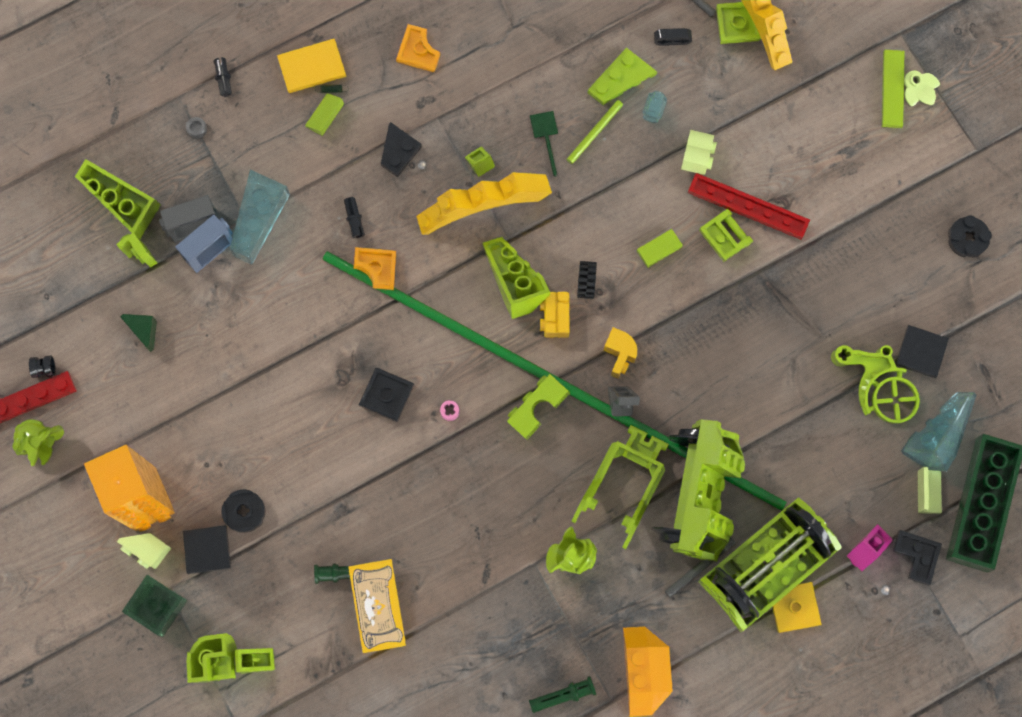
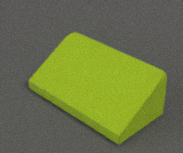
(325, 114)

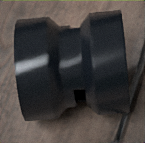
(42, 366)

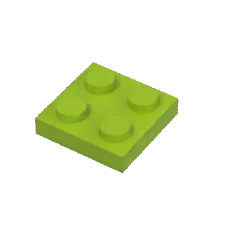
(735, 24)

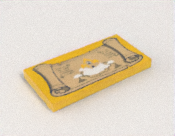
(377, 605)

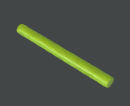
(594, 132)

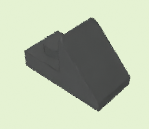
(622, 400)

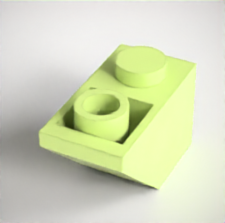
(146, 547)

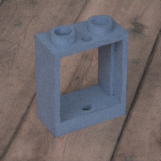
(205, 243)

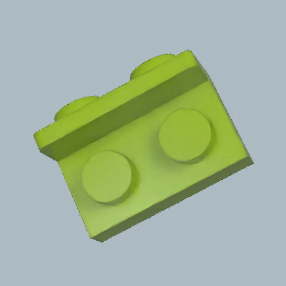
(133, 246)

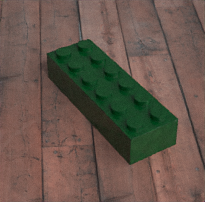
(985, 503)

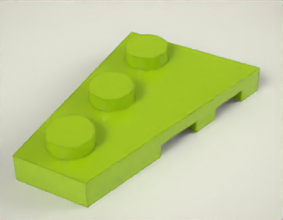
(621, 75)

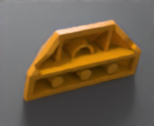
(646, 671)

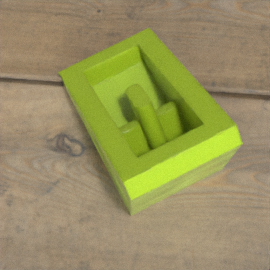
(254, 660)

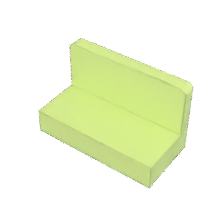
(929, 491)

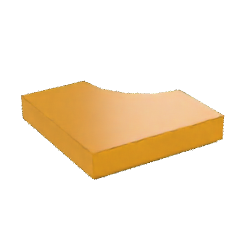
(416, 50)
(378, 265)

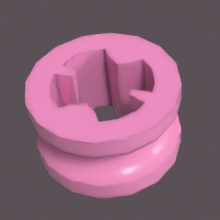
(443, 412)

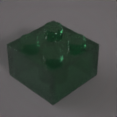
(154, 605)

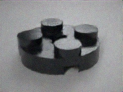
(980, 235)
(253, 518)

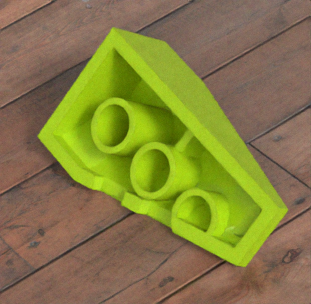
(518, 283)

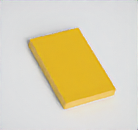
(311, 65)

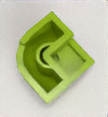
(211, 659)

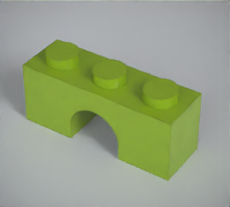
(523, 417)

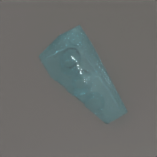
(941, 438)

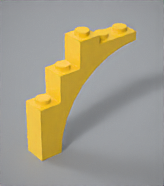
(771, 28)
(484, 195)

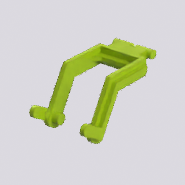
(640, 453)

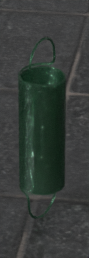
(331, 89)

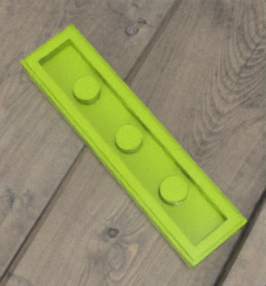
(893, 88)

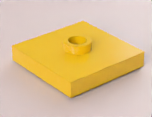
(797, 609)

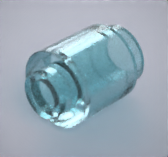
(654, 106)

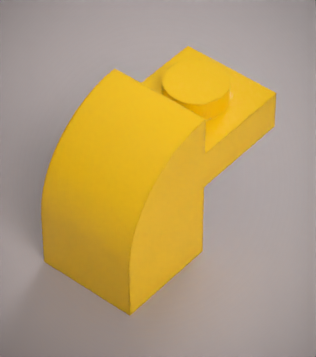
(624, 347)

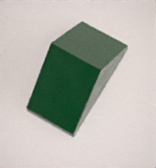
(143, 327)

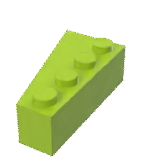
(124, 201)

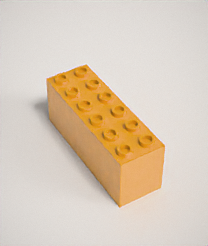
(129, 488)

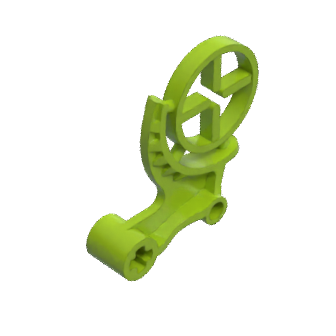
(876, 365)

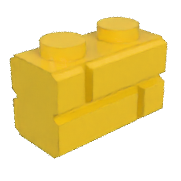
(556, 315)

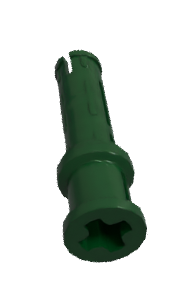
(330, 573)
(573, 691)

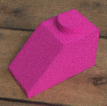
(869, 548)

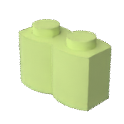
(698, 152)

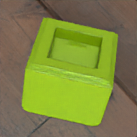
(480, 161)

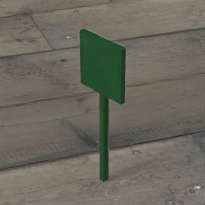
(545, 125)

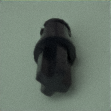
(222, 77)
(354, 218)

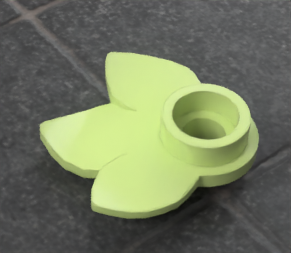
(922, 90)

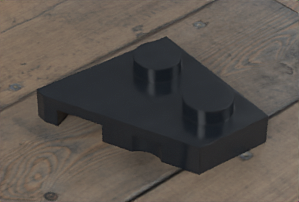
(398, 150)

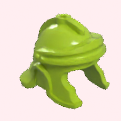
(36, 440)
(571, 554)

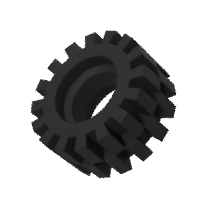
(586, 279)

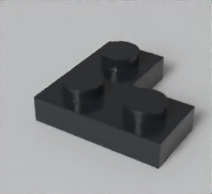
(924, 555)

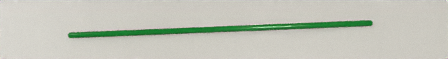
(540, 372)

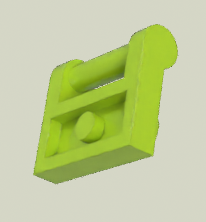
(721, 239)

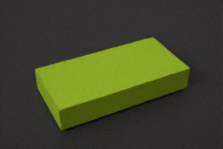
(659, 248)

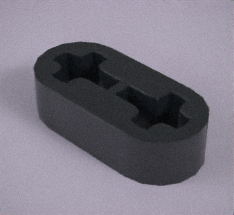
(673, 36)

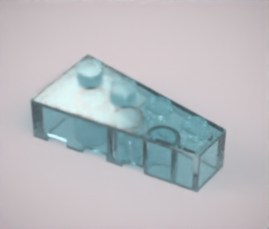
(257, 215)

